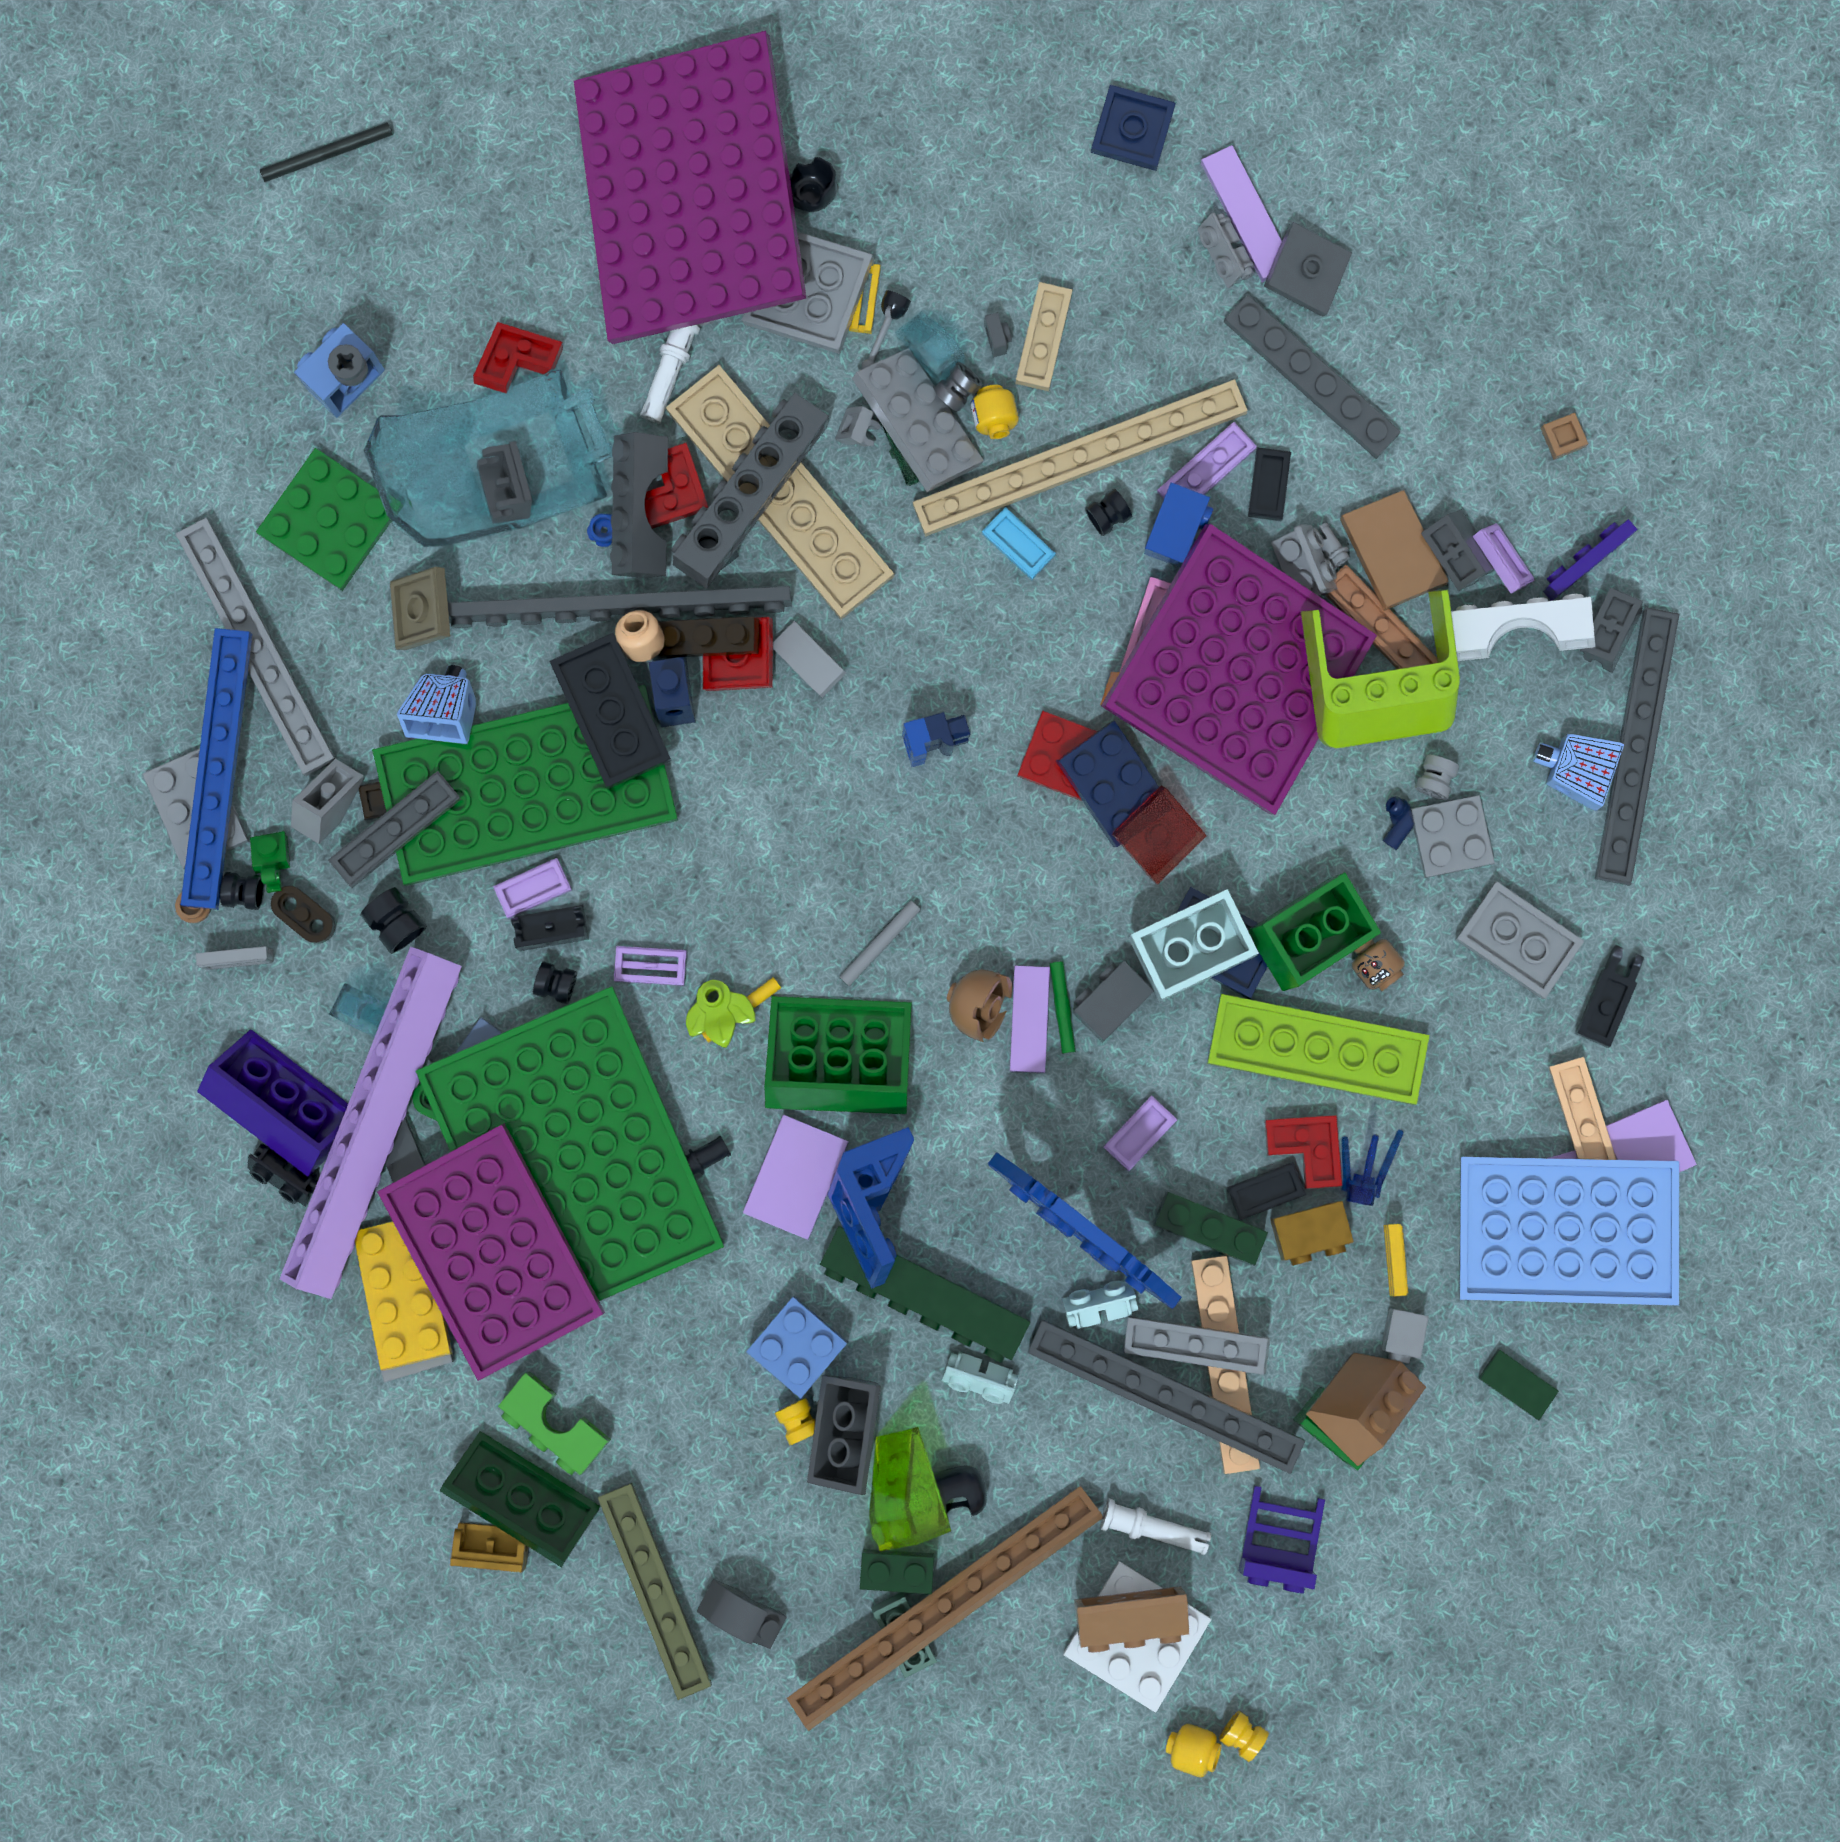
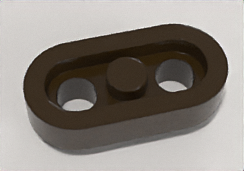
(304, 914)

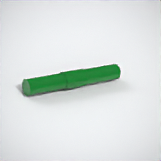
(1062, 1007)

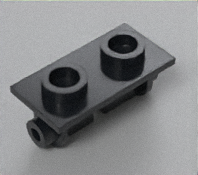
(270, 1168)

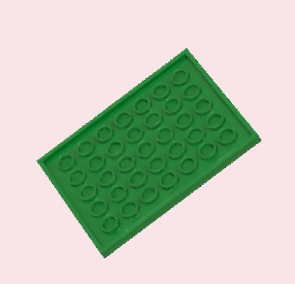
(589, 1135)

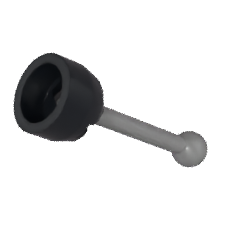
(893, 307)

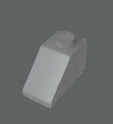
(325, 801)

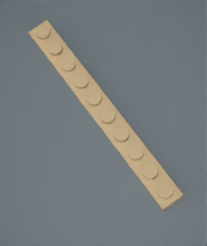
(1080, 457)

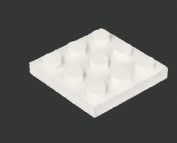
(1142, 1671)

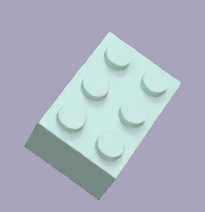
(1193, 945)

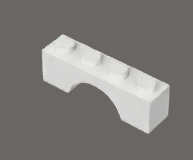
(1565, 621)

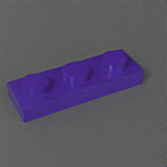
(1588, 558)

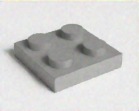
(1452, 836)

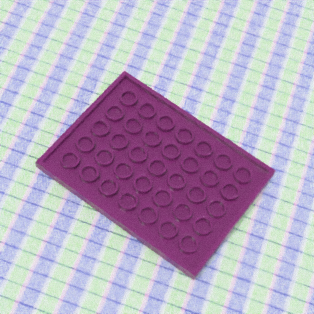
(689, 188)

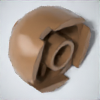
(977, 1003)

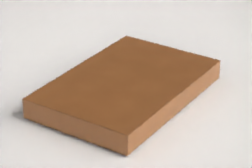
(1393, 550)

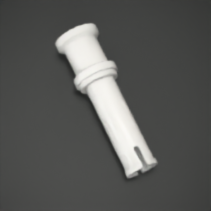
(673, 354)
(1138, 1524)

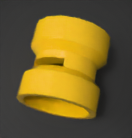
(797, 1421)
(1241, 1734)

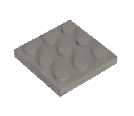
(833, 289)

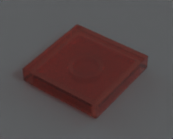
(1159, 834)

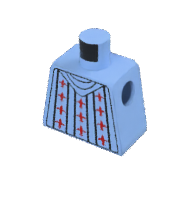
(440, 707)
(1581, 767)

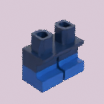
(932, 734)

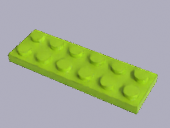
(1318, 1049)

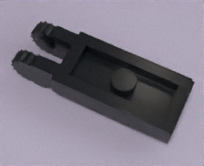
(1609, 1000)

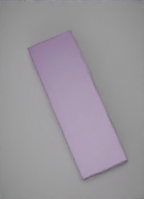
(1213, 462)
(1029, 1019)

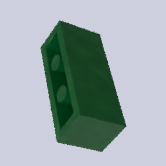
(1210, 1228)

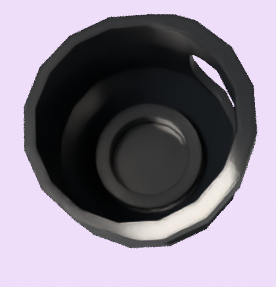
(962, 1482)

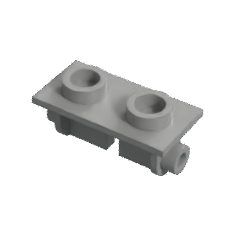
(1217, 236)

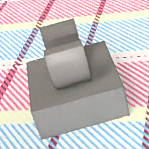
(855, 425)

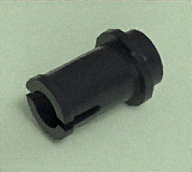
(707, 1155)

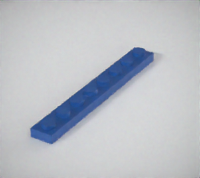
(216, 769)

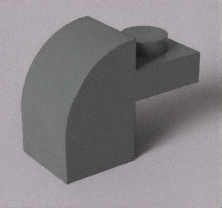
(740, 1615)

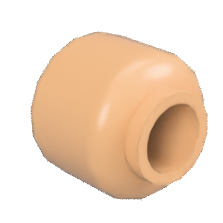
(639, 636)

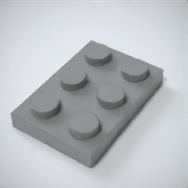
(173, 793)
(1519, 940)

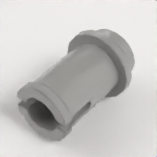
(1332, 547)

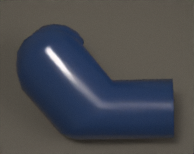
(1401, 820)

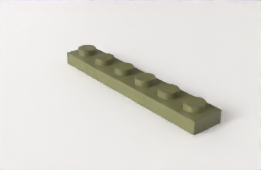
(655, 1591)

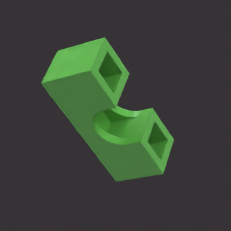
(527, 1408)

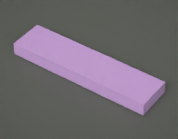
(1243, 208)

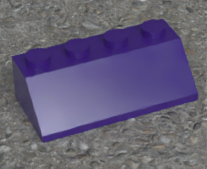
(275, 1101)

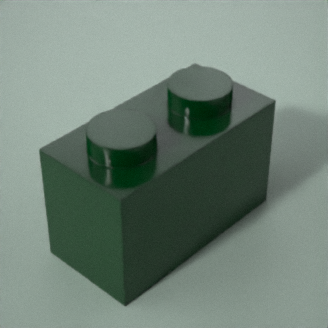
(897, 1571)

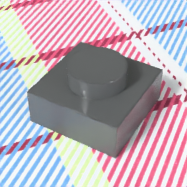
(997, 334)

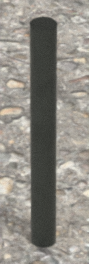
(326, 152)

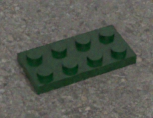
(520, 1498)

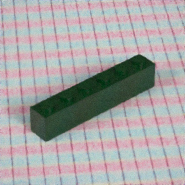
(933, 1298)

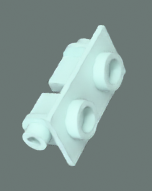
(1083, 1305)
(995, 1385)

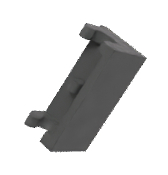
(504, 483)
(1457, 550)
(1613, 628)

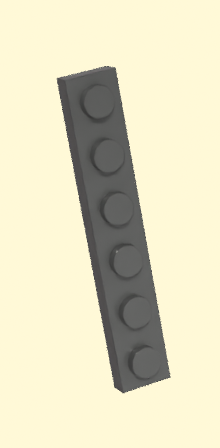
(1312, 376)

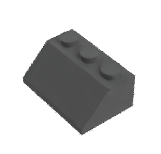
(844, 1433)

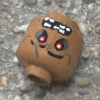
(1378, 964)

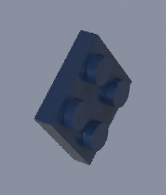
(1133, 127)

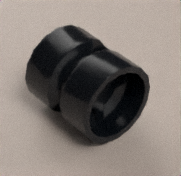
(396, 924)

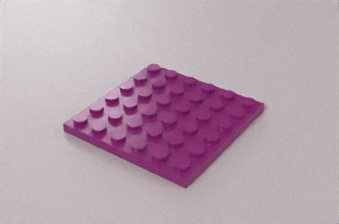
(1229, 671)

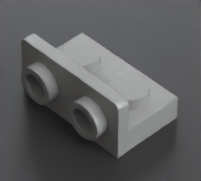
(1304, 561)

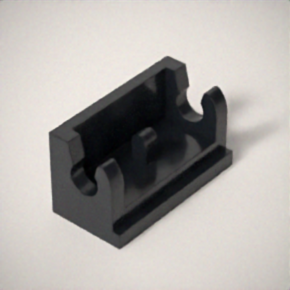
(550, 928)

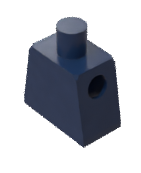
(672, 691)

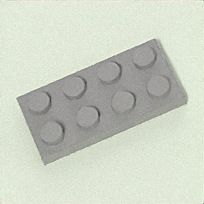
(917, 419)

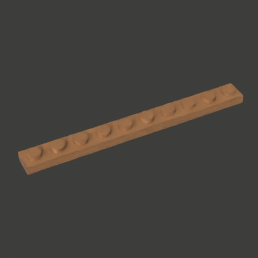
(944, 1608)

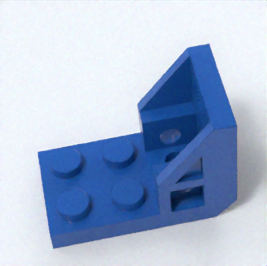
(859, 1193)

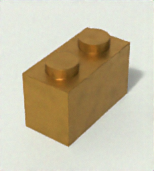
(1312, 1232)

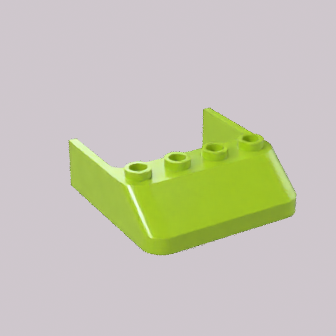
(1385, 702)

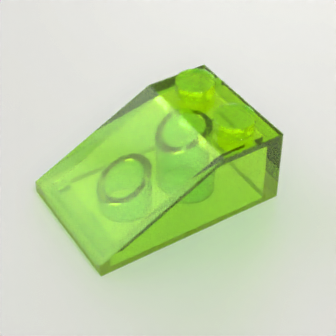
(904, 1493)

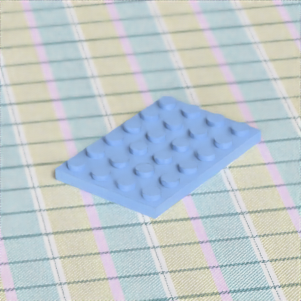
(1569, 1230)

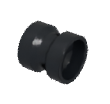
(1108, 512)
(241, 891)
(554, 982)

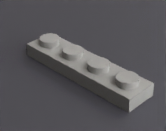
(1197, 1345)

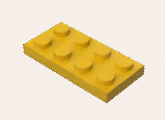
(399, 1303)

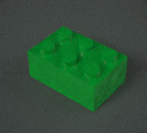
(1314, 932)

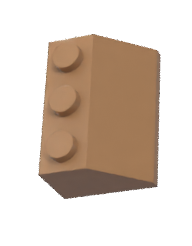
(1365, 1404)
(1132, 1618)

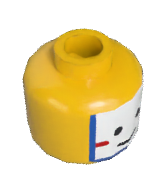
(994, 411)

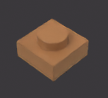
(1564, 436)

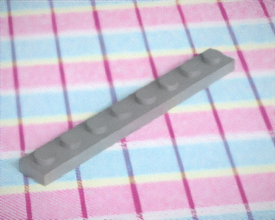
(265, 661)

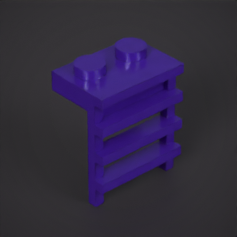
(1278, 1565)

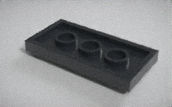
(610, 711)

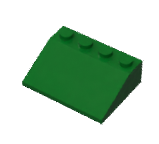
(838, 1055)

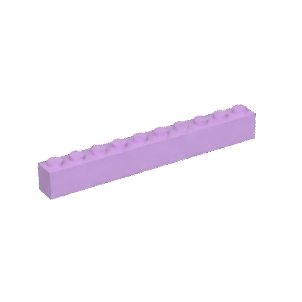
(370, 1123)

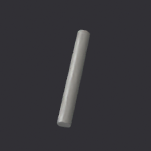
(880, 943)

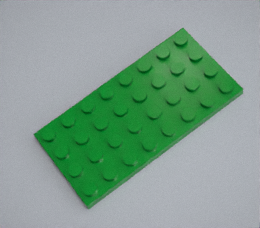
(522, 793)

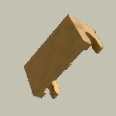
(487, 1549)

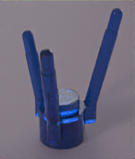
(1362, 1187)

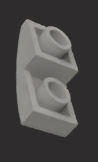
(808, 659)

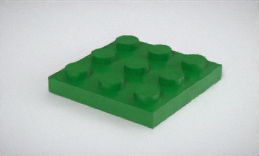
(326, 519)

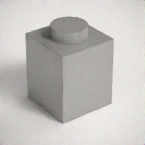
(1404, 1335)

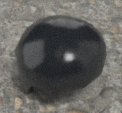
(815, 175)

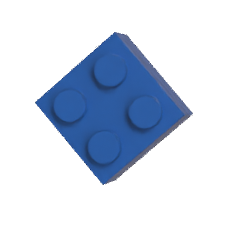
(1178, 524)

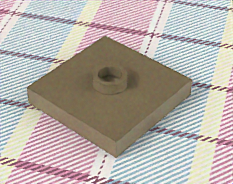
(420, 608)

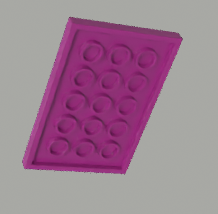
(491, 1252)

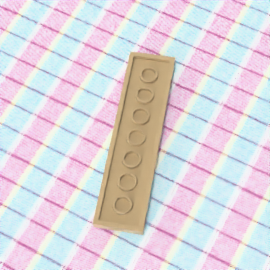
(802, 514)

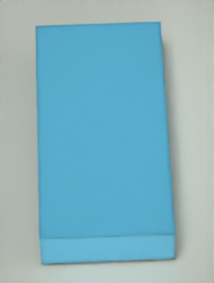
(1018, 543)

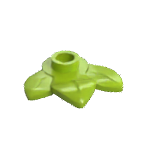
(720, 1016)

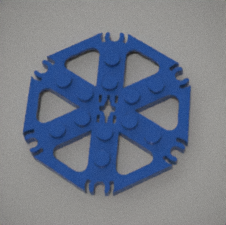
(1094, 1241)

